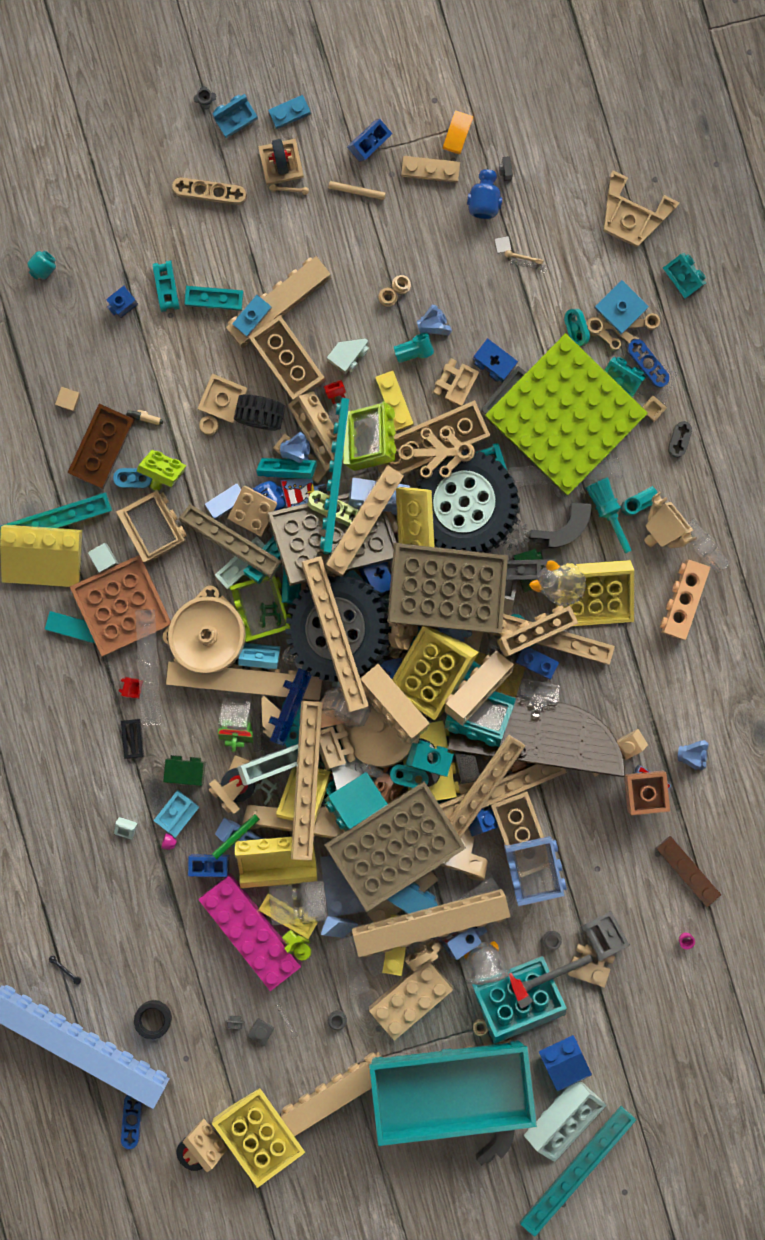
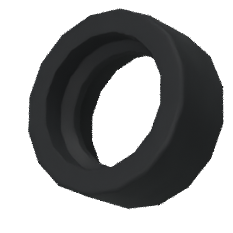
(138, 1017)

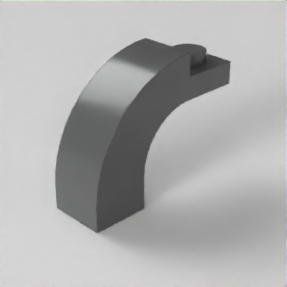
(577, 522)
(498, 1145)

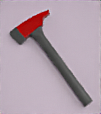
(521, 988)

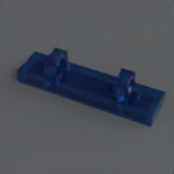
(291, 706)

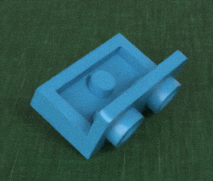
(234, 115)

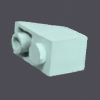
(346, 354)

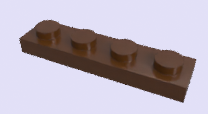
(688, 871)

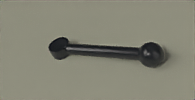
(77, 980)

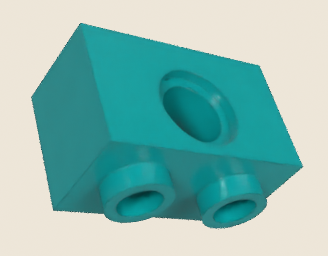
(418, 758)

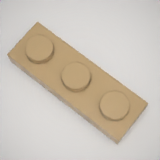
(430, 169)

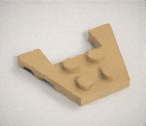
(629, 220)

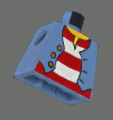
(298, 491)
(457, 945)

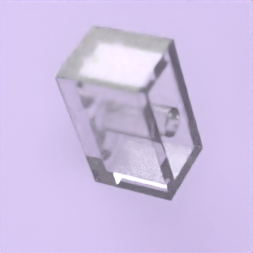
(313, 902)

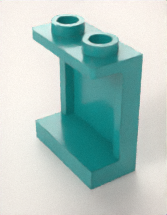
(355, 802)

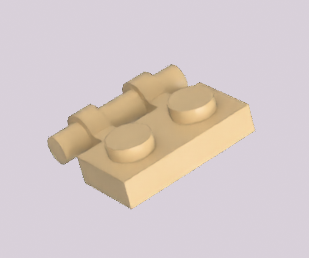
(461, 385)
(331, 750)
(593, 972)

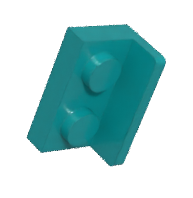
(685, 275)
(625, 375)

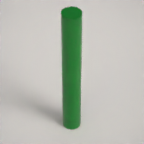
(236, 836)

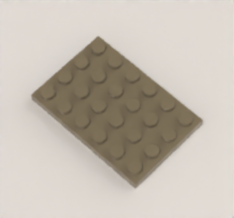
(300, 532)
(447, 588)
(395, 846)

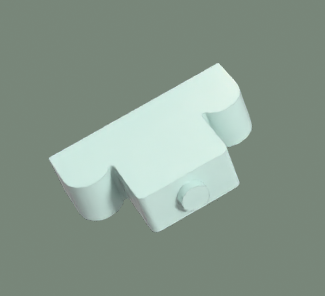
(268, 765)

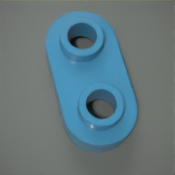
(133, 478)

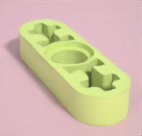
(319, 507)

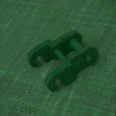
(273, 606)

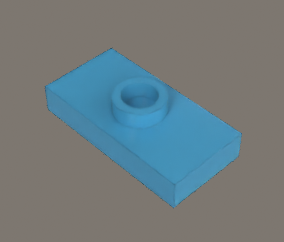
(252, 315)

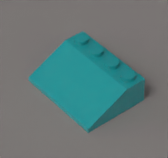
(501, 1008)

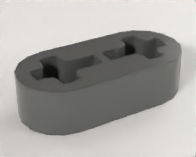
(676, 437)

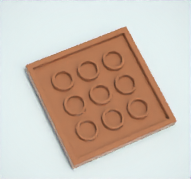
(111, 600)

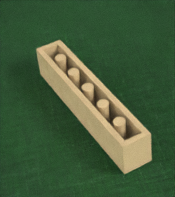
(287, 295)
(363, 521)
(329, 1097)

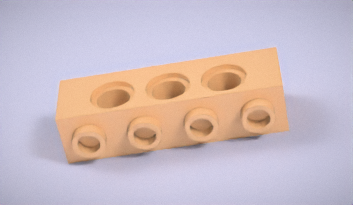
(699, 573)

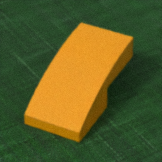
(457, 132)

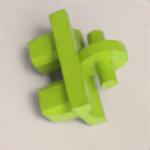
(297, 945)

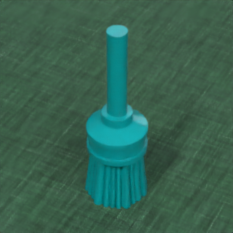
(608, 507)

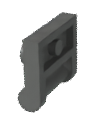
(610, 932)

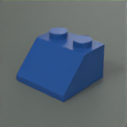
(565, 1063)

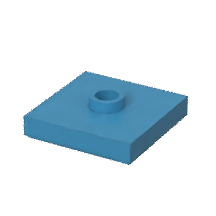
(621, 307)

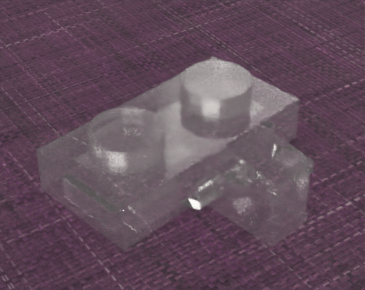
(539, 694)

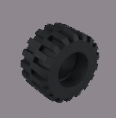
(259, 412)

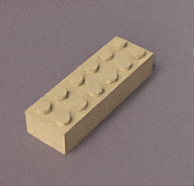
(464, 423)

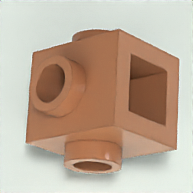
(388, 788)

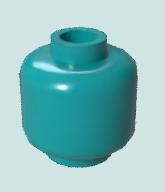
(41, 265)

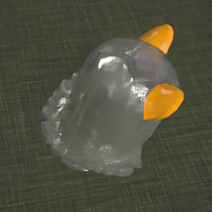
(560, 583)
(485, 964)

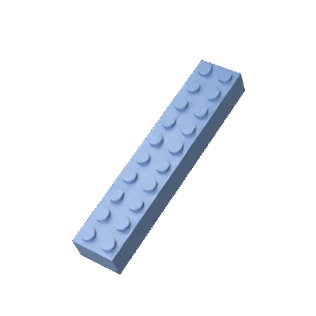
(81, 1048)

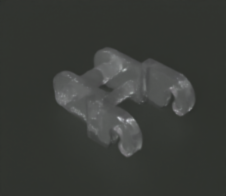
(370, 769)

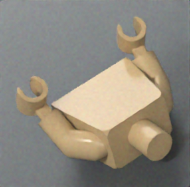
(667, 525)

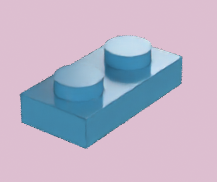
(289, 111)

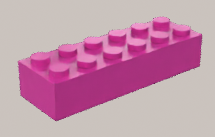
(250, 931)

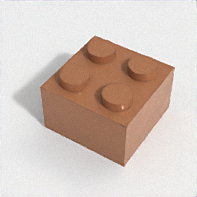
(647, 792)

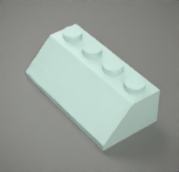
(564, 1120)

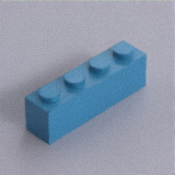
(412, 899)

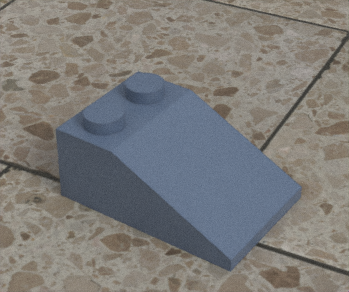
(338, 892)

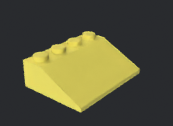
(40, 555)
(607, 594)
(433, 670)
(257, 1137)

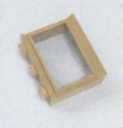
(152, 526)

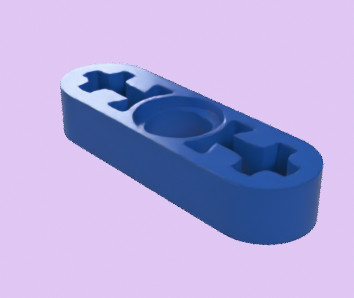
(652, 378)
(125, 1125)

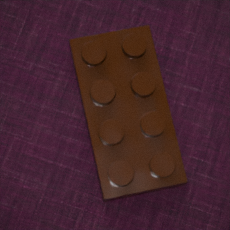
(101, 446)

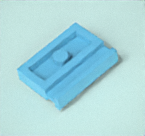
(259, 656)
(176, 813)

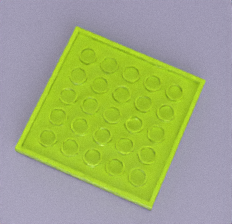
(566, 414)

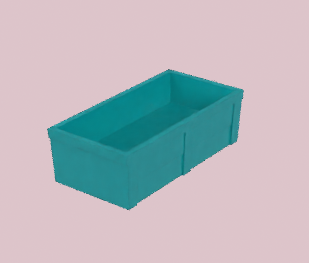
(452, 1093)

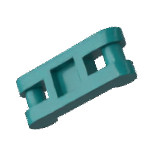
(166, 286)

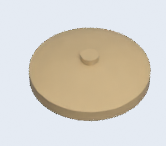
(206, 635)
(378, 742)

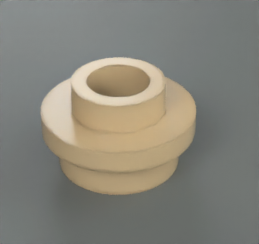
(401, 279)
(387, 291)

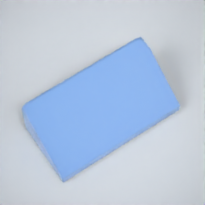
(223, 502)
(337, 927)

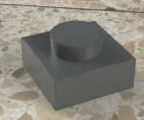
(505, 168)
(261, 1031)

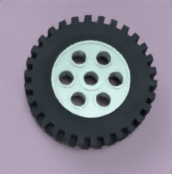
(498, 510)

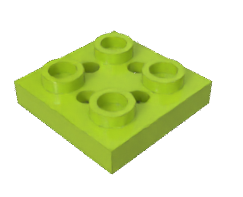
(161, 469)

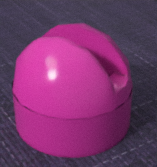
(168, 842)
(686, 943)

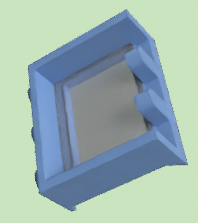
(535, 870)

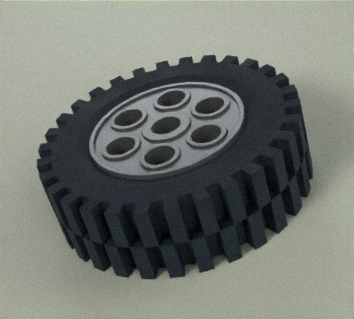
(368, 620)

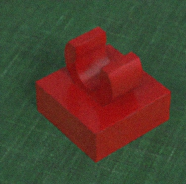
(335, 389)
(130, 688)

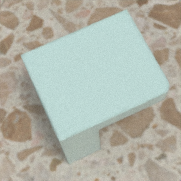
(103, 557)

